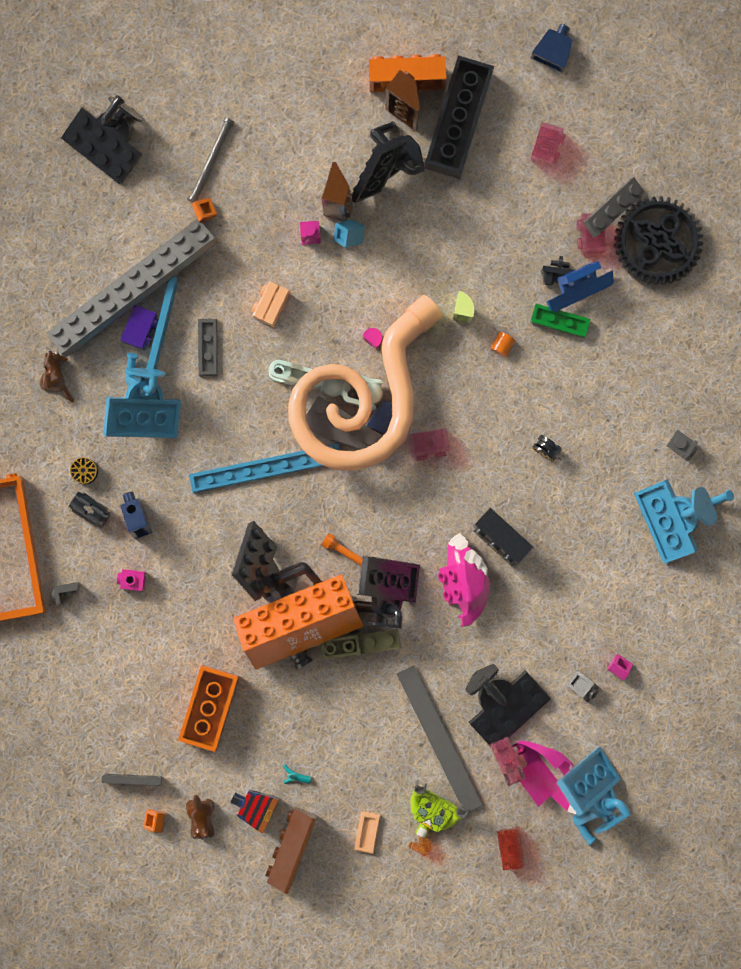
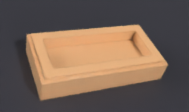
(367, 832)

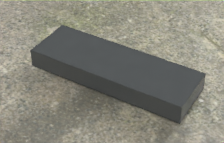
(208, 347)
(132, 779)

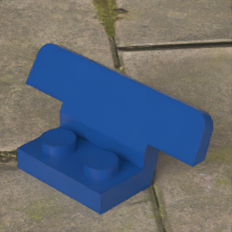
(580, 285)

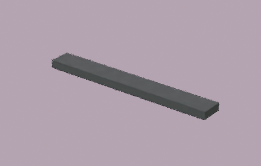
(439, 739)

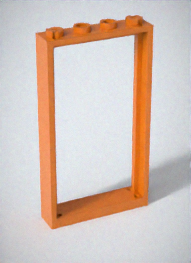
(18, 482)

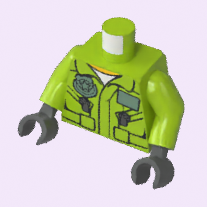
(433, 811)

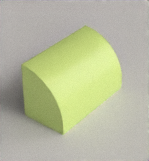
(463, 308)

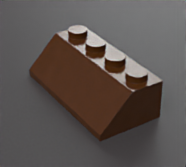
(403, 99)
(336, 195)
(291, 849)

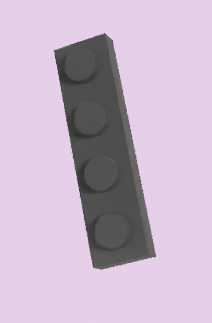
(613, 207)

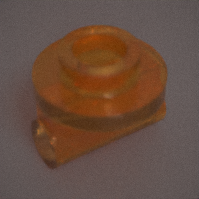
(423, 846)

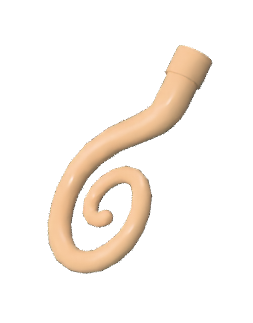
(416, 320)

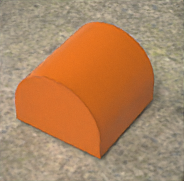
(204, 210)
(503, 344)
(154, 820)

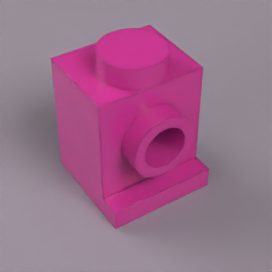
(310, 232)
(138, 583)

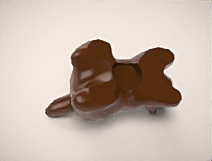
(53, 377)
(200, 815)

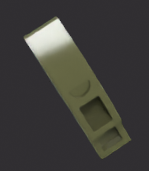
(361, 644)

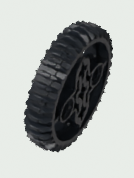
(651, 235)

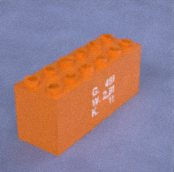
(297, 622)

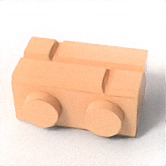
(271, 303)

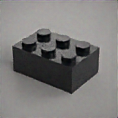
(502, 537)

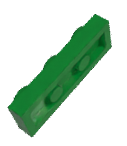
(560, 321)

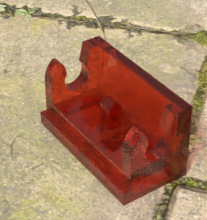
(511, 848)

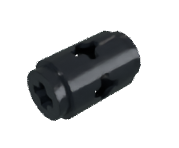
(100, 513)

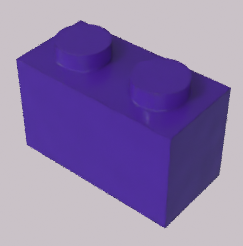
(139, 328)

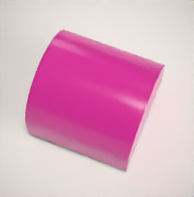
(373, 337)
(620, 667)

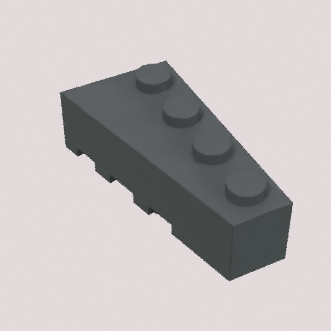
(323, 428)

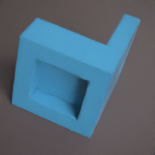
(349, 233)

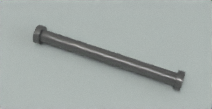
(211, 159)

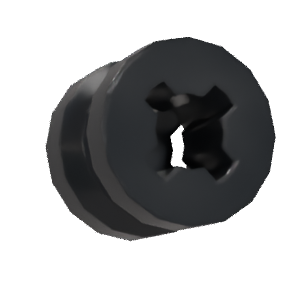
(300, 659)

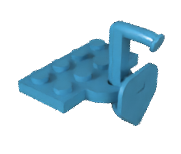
(143, 408)
(672, 521)
(591, 793)

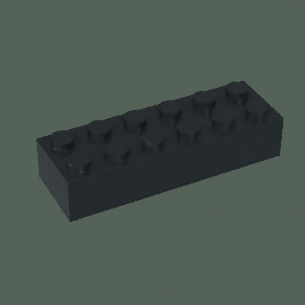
(459, 117)

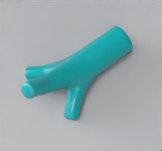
(293, 776)

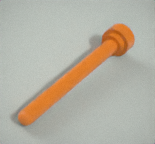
(330, 542)

